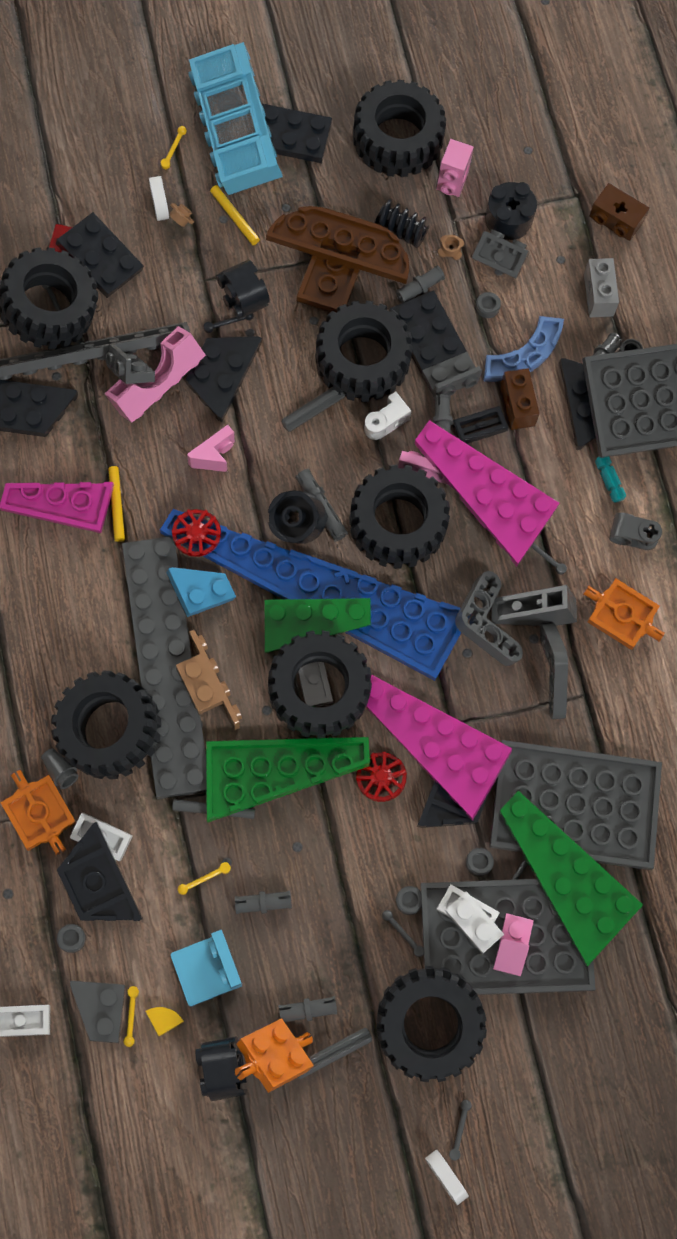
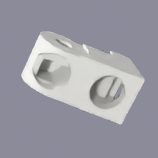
(387, 419)

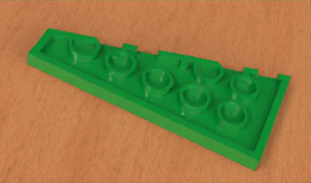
(262, 770)
(579, 889)

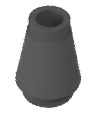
(59, 769)

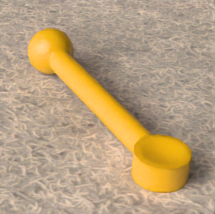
(165, 163)
(224, 868)
(133, 992)

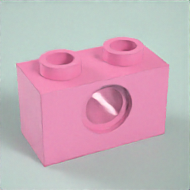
(454, 168)

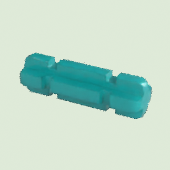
(610, 479)

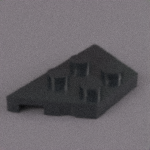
(222, 371)
(577, 402)
(32, 407)
(443, 811)
(96, 881)

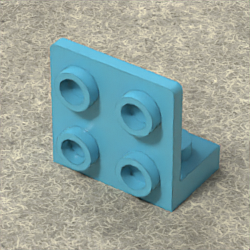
(206, 969)

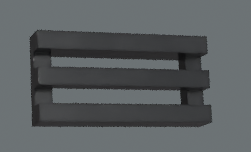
(460, 432)

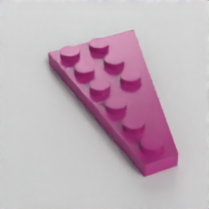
(495, 496)
(446, 748)

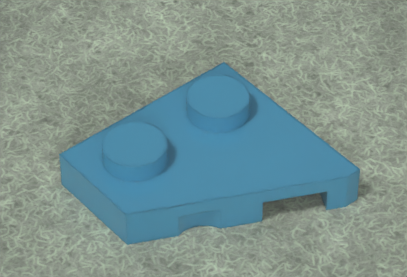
(200, 589)

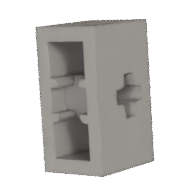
(601, 287)

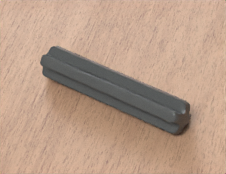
(312, 409)
(338, 1050)

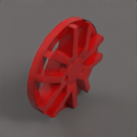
(196, 532)
(382, 777)

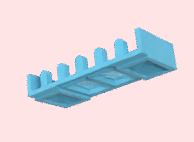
(234, 118)

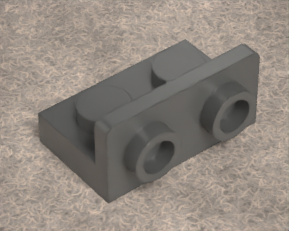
(501, 254)
(128, 366)
(452, 375)

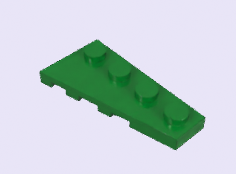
(297, 616)

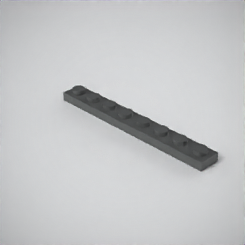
(81, 352)

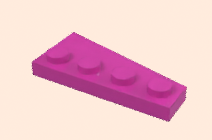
(61, 503)

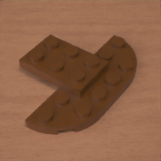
(339, 250)

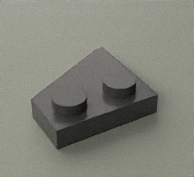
(100, 1009)

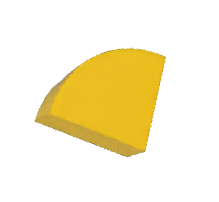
(163, 1019)

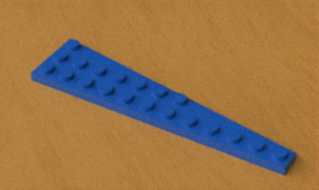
(402, 623)

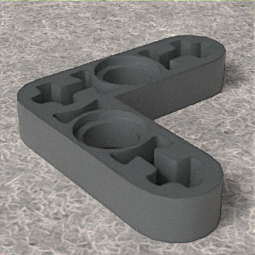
(479, 623)
(558, 674)

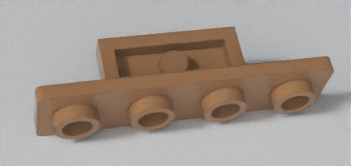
(203, 684)

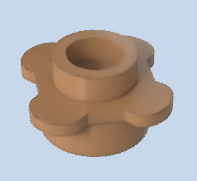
(181, 214)
(451, 241)

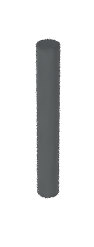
(200, 807)

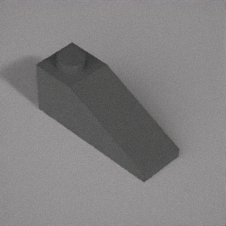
(536, 607)

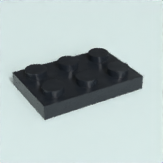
(298, 133)
(102, 253)
(431, 330)

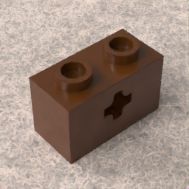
(619, 212)
(519, 399)

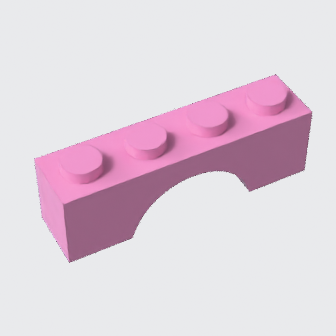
(178, 356)

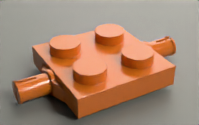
(623, 614)
(38, 812)
(274, 1055)

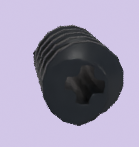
(402, 223)

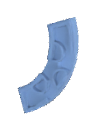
(530, 355)

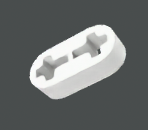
(158, 198)
(446, 1177)

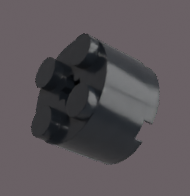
(511, 209)
(243, 289)
(311, 517)
(219, 1064)

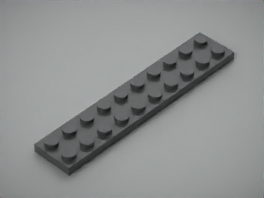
(160, 646)

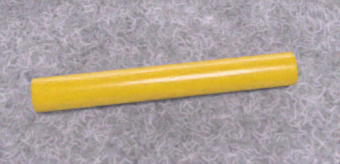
(234, 215)
(116, 504)

